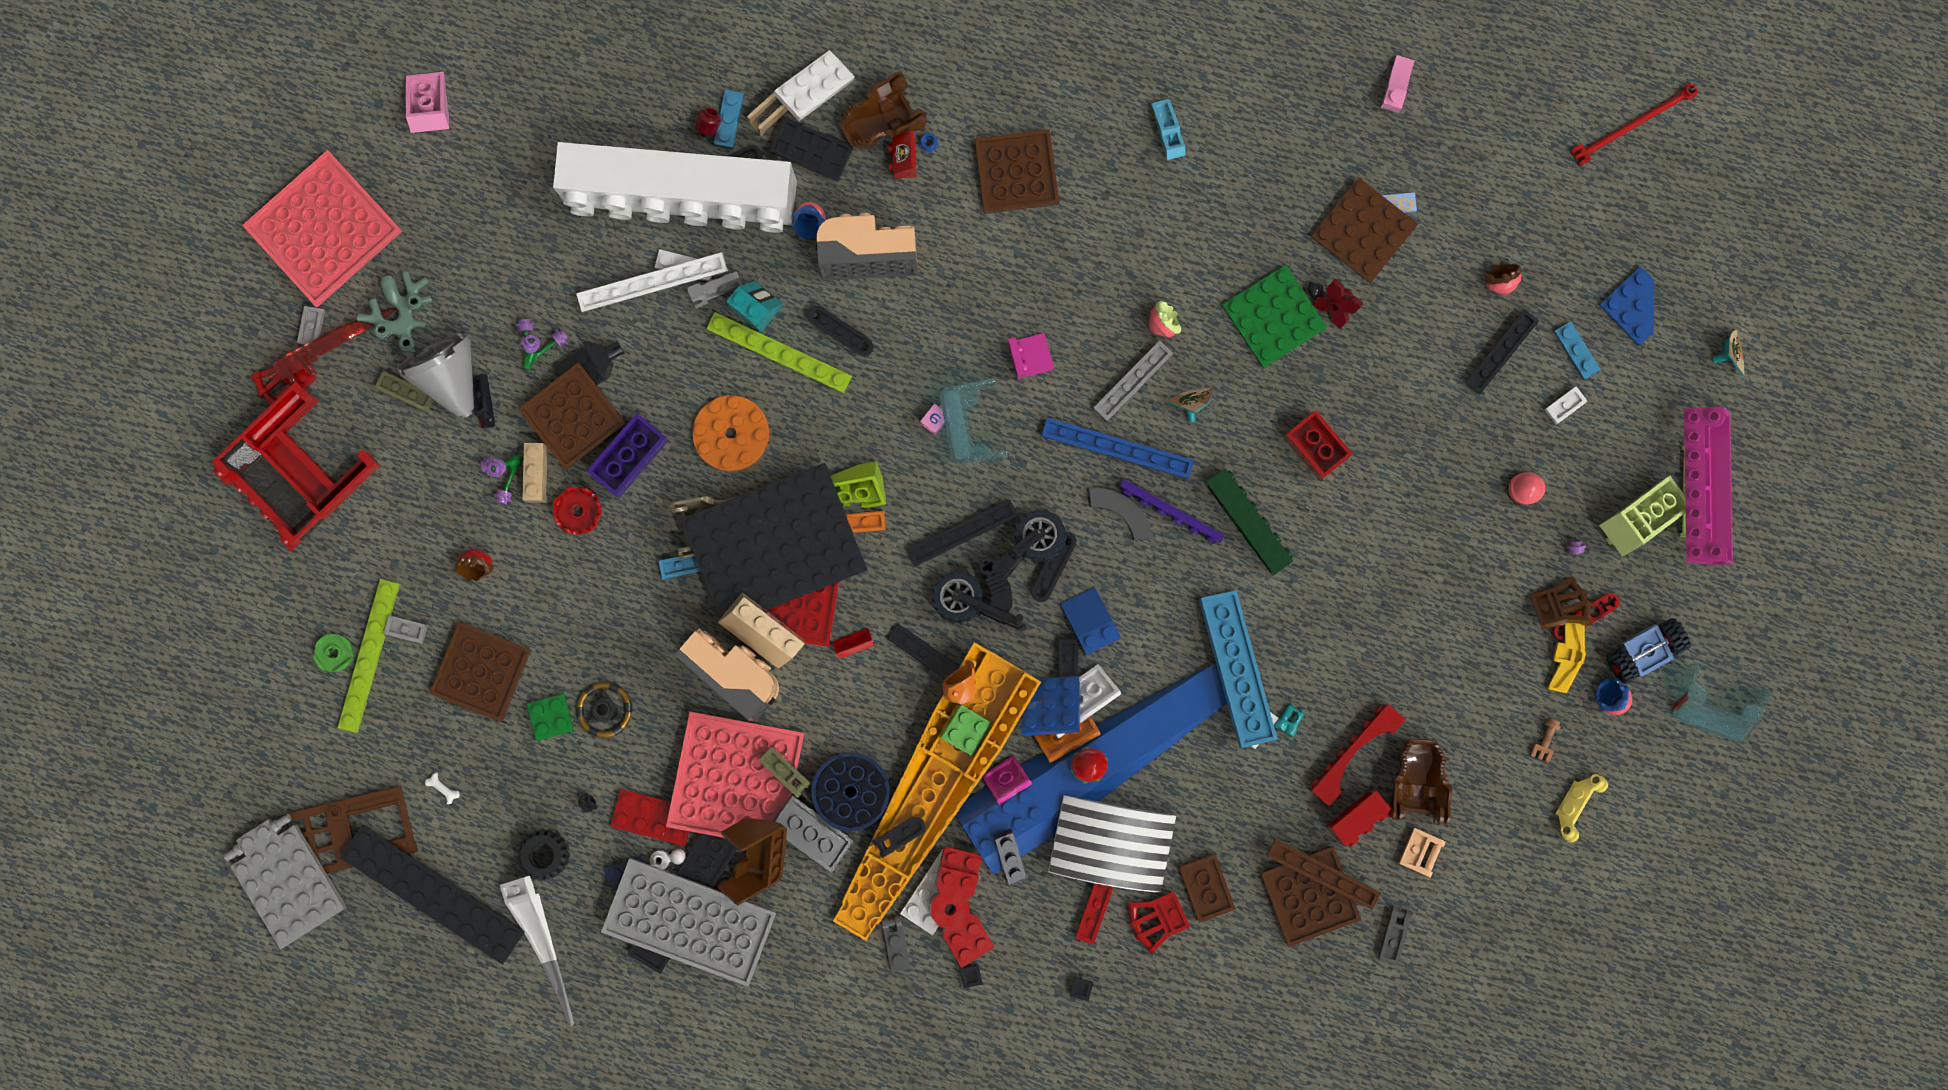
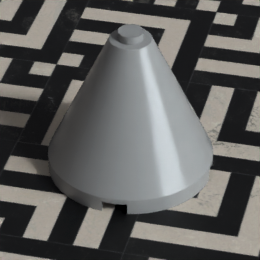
(444, 373)

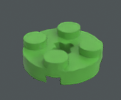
(339, 643)

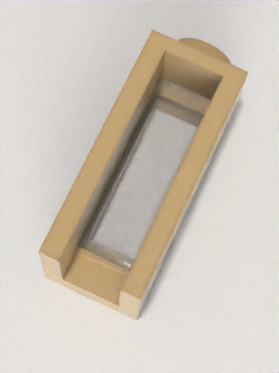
(766, 114)

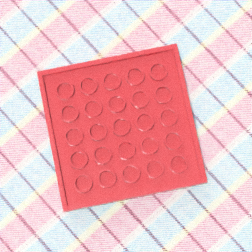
(322, 228)
(722, 777)

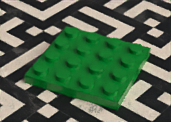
(1274, 316)

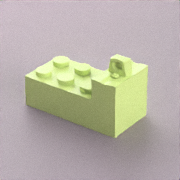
(1645, 516)

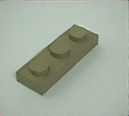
(403, 391)

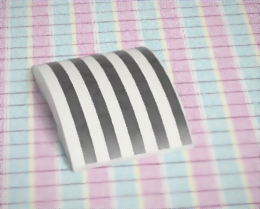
(1111, 844)

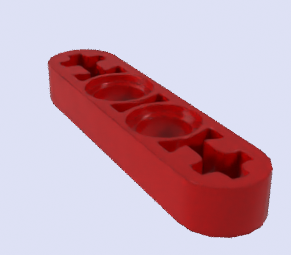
(1603, 599)

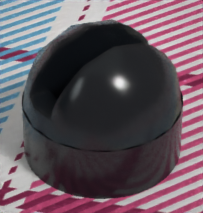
(1314, 289)

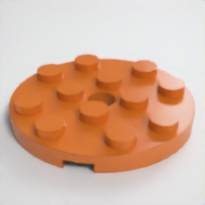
(750, 437)

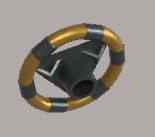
(604, 709)

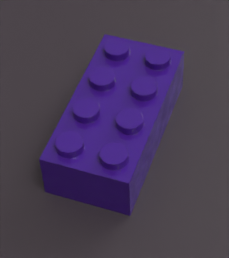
(627, 455)

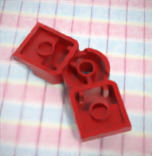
(960, 927)

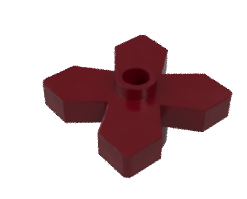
(1339, 302)

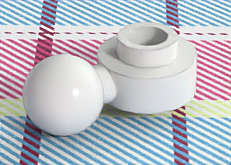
(677, 857)

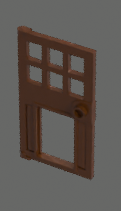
(339, 824)

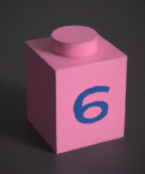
(933, 419)

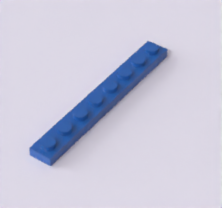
(1117, 448)

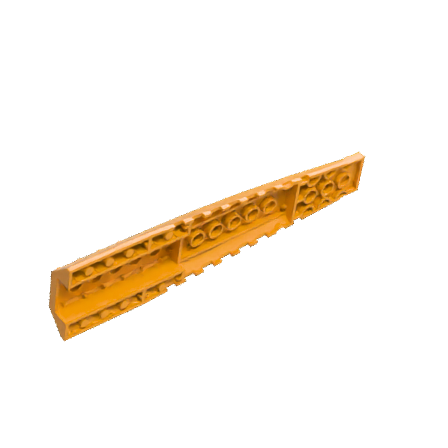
(936, 787)

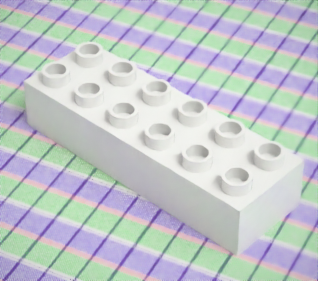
(675, 185)

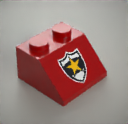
(903, 156)

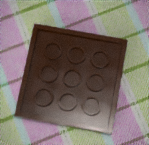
(1017, 171)
(1364, 230)
(572, 416)
(480, 671)
(1305, 906)

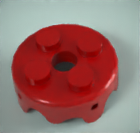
(566, 502)

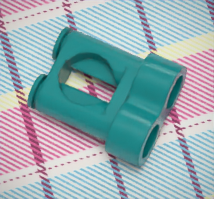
(1283, 723)

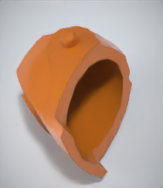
(961, 684)

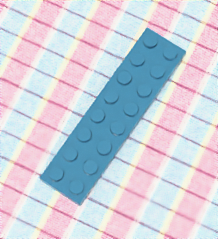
(1238, 669)

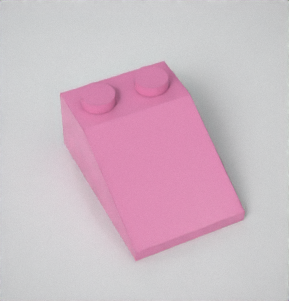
(426, 102)

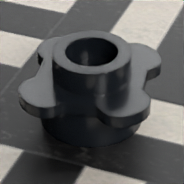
(587, 803)

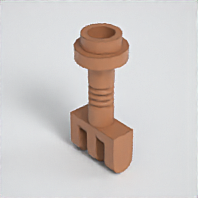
(1543, 748)

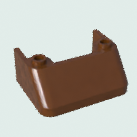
(764, 858)

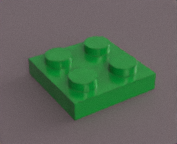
(550, 717)

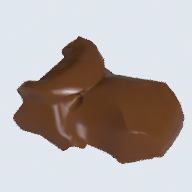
(881, 114)
(1421, 782)

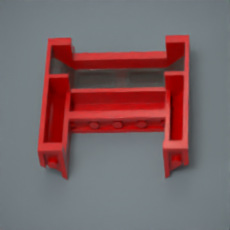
(282, 475)

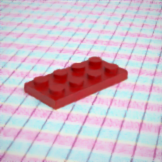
(646, 817)

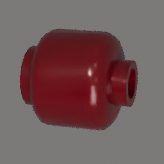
(707, 122)

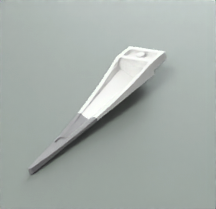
(529, 913)

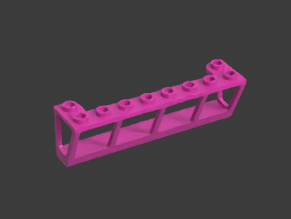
(1708, 486)

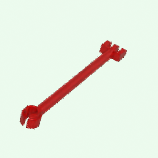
(1584, 152)

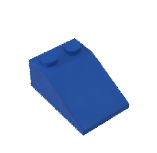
(1090, 621)

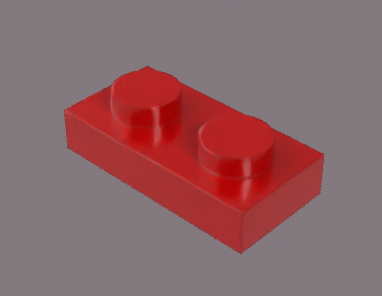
(853, 643)

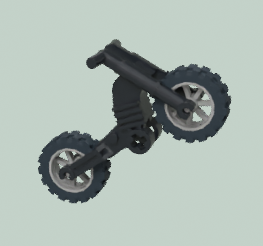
(997, 579)

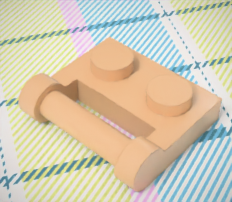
(1416, 849)

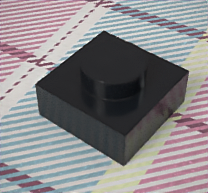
(971, 976)
(1081, 988)

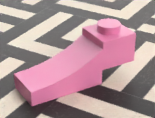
(1397, 84)

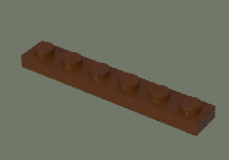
(1323, 874)

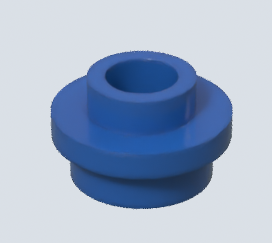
(928, 136)

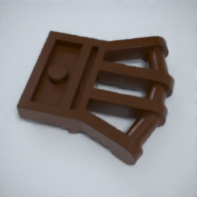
(1550, 611)

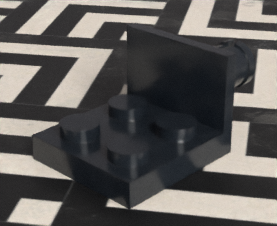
(595, 360)

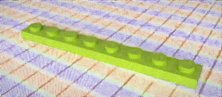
(779, 352)
(368, 656)

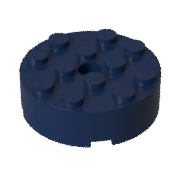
(830, 791)

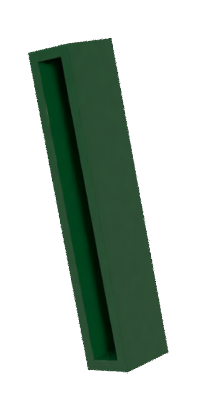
(1249, 522)

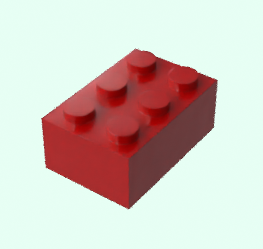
(1318, 445)
(1359, 818)

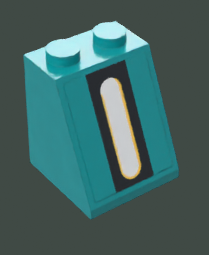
(754, 305)

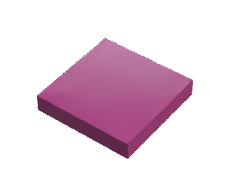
(1006, 779)

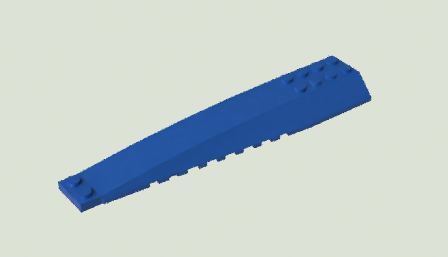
(1128, 742)

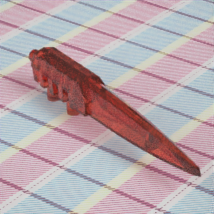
(306, 355)

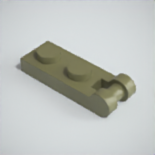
(784, 771)

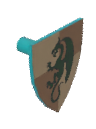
(1733, 351)
(1192, 401)

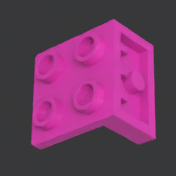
(1030, 355)

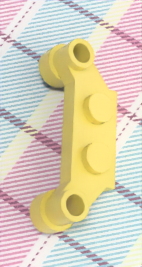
(1575, 802)

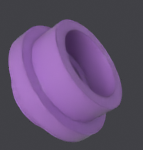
(1576, 547)

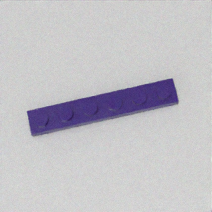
(1177, 516)

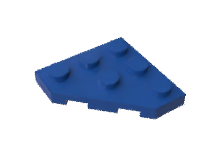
(1633, 306)

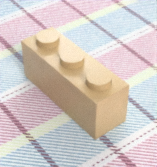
(535, 473)

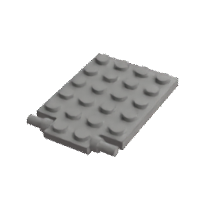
(284, 880)

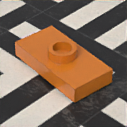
(867, 521)

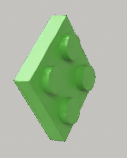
(965, 729)

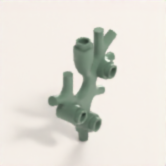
(405, 322)

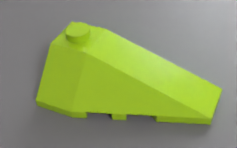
(861, 485)

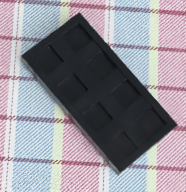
(811, 149)

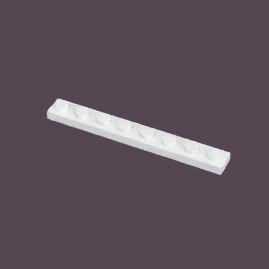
(652, 282)

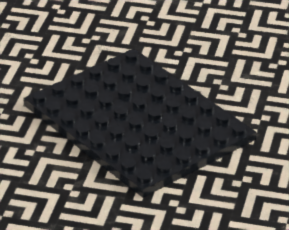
(775, 541)

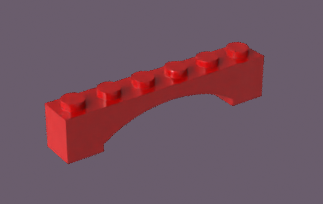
(1327, 786)

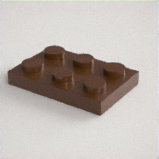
(1207, 888)

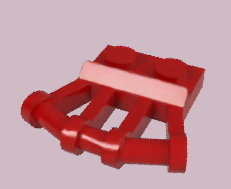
(301, 375)
(1170, 916)

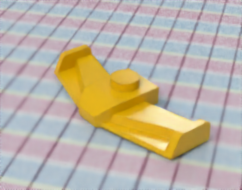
(1570, 655)

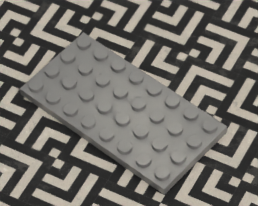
(688, 922)

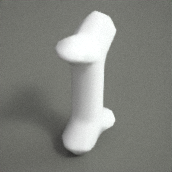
(449, 794)

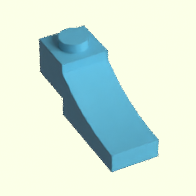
(1168, 129)

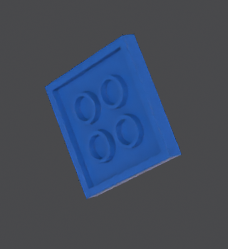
(1053, 708)

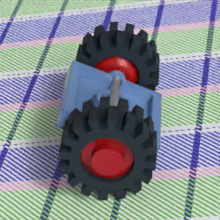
(1648, 650)

